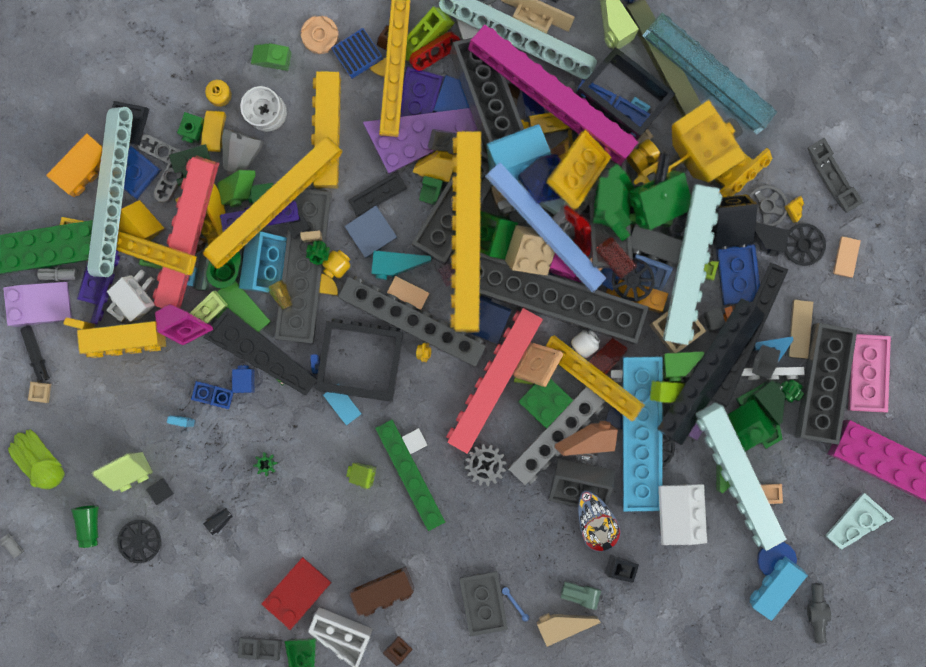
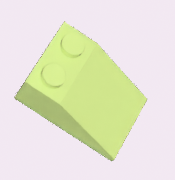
(617, 24)
(124, 472)

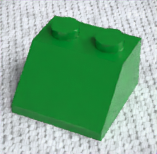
(495, 234)
(751, 424)

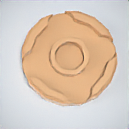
(319, 34)

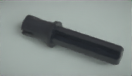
(33, 350)

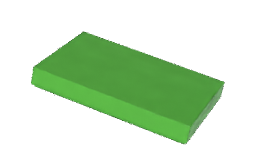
(243, 306)

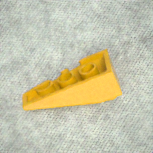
(212, 223)

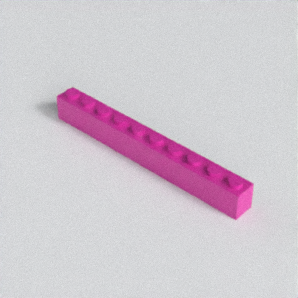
(551, 93)

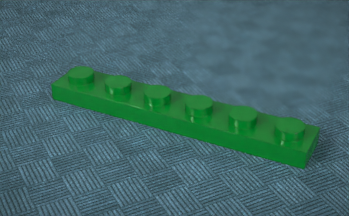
(410, 475)

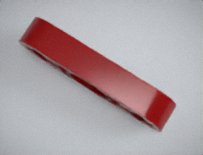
(420, 53)

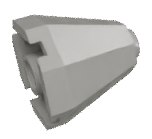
(239, 150)

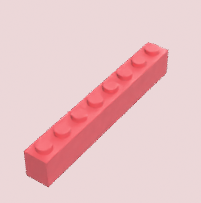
(186, 227)
(495, 380)

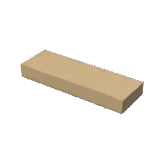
(800, 329)

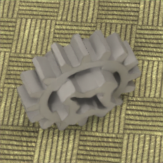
(479, 453)

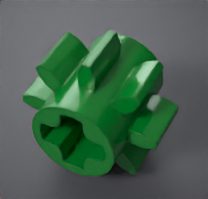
(317, 252)
(792, 390)
(260, 465)

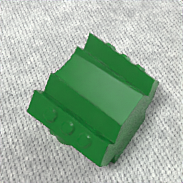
(613, 202)

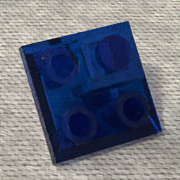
(536, 177)

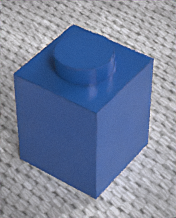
(243, 380)

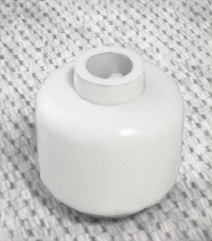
(585, 343)

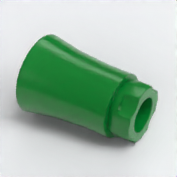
(86, 525)

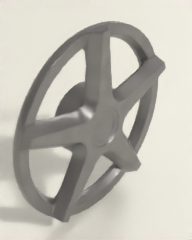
(768, 205)

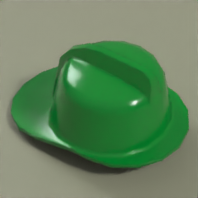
(225, 275)

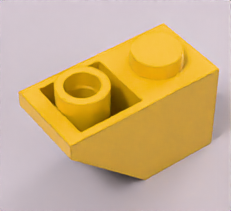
(436, 165)

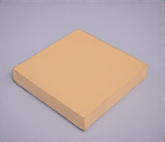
(537, 364)

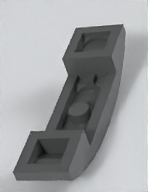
(832, 176)

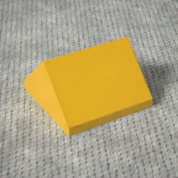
(139, 221)

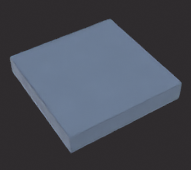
(370, 231)

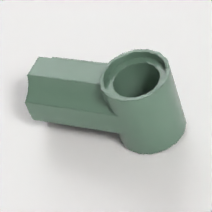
(585, 596)

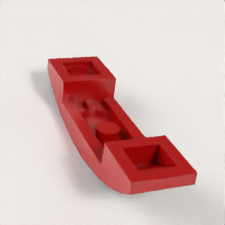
(581, 229)

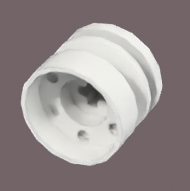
(256, 101)

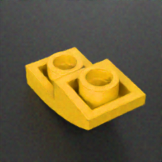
(213, 130)

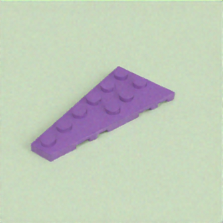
(415, 136)

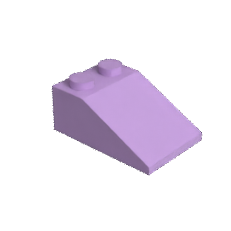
(37, 303)

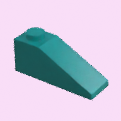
(392, 264)

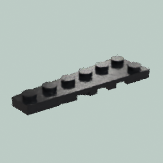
(246, 343)

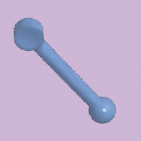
(525, 617)

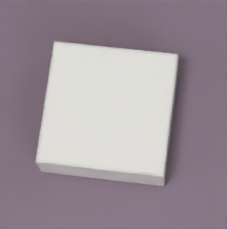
(414, 441)

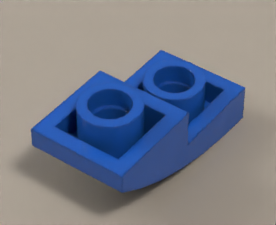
(212, 395)

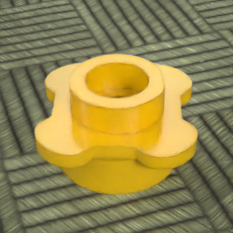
(423, 352)

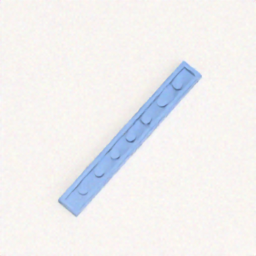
(545, 227)

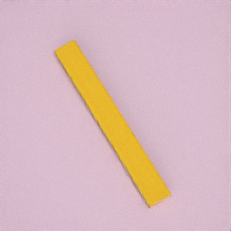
(394, 68)

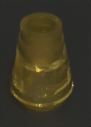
(280, 294)

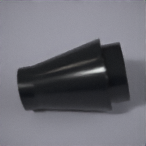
(217, 521)

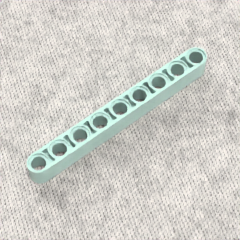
(528, 35)
(110, 192)

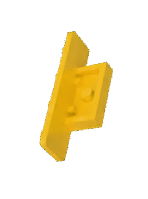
(743, 172)

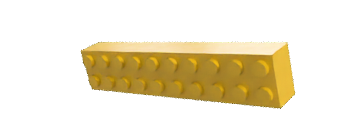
(467, 228)

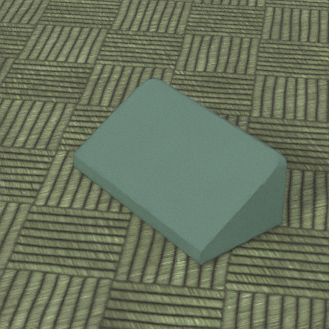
(201, 279)

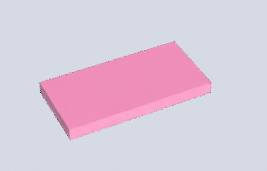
(870, 374)

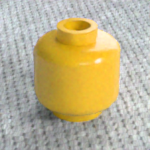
(218, 93)
(336, 265)

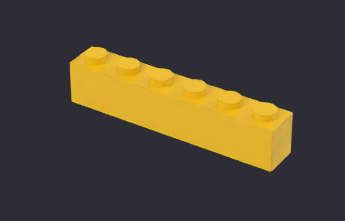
(327, 121)

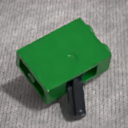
(661, 198)

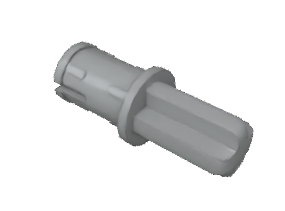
(57, 274)

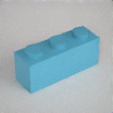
(777, 588)

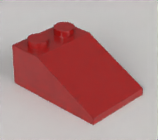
(296, 593)

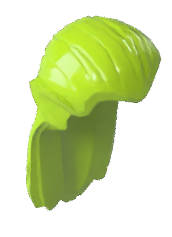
(36, 460)

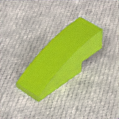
(665, 391)

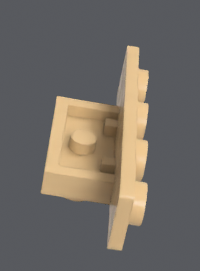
(540, 15)

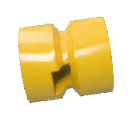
(643, 156)

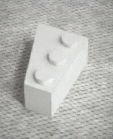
(341, 635)

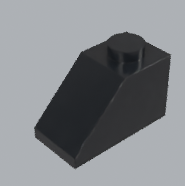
(771, 239)

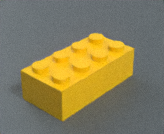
(120, 338)

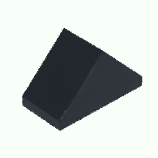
(621, 569)

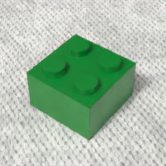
(545, 402)

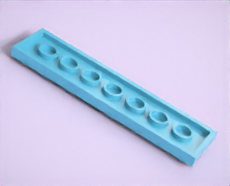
(641, 437)

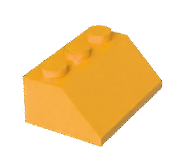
(78, 166)

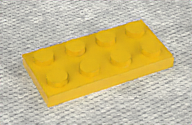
(579, 169)

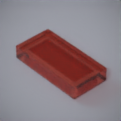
(615, 257)
(608, 355)

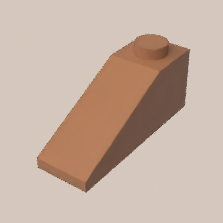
(591, 439)

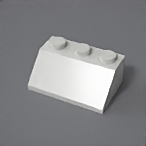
(682, 514)

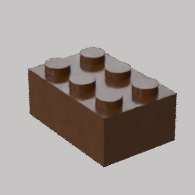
(382, 592)

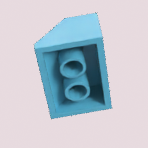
(518, 150)
(262, 262)

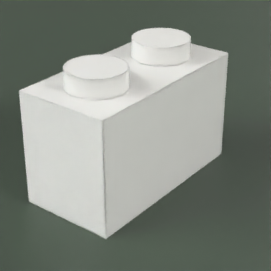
(130, 298)

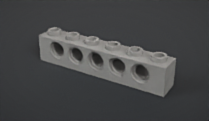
(519, 468)

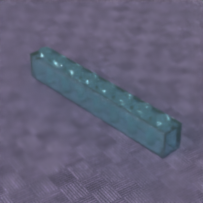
(709, 73)

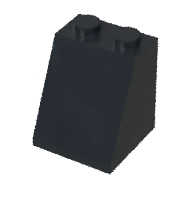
(735, 222)

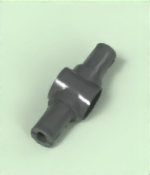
(818, 613)

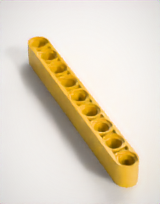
(272, 202)

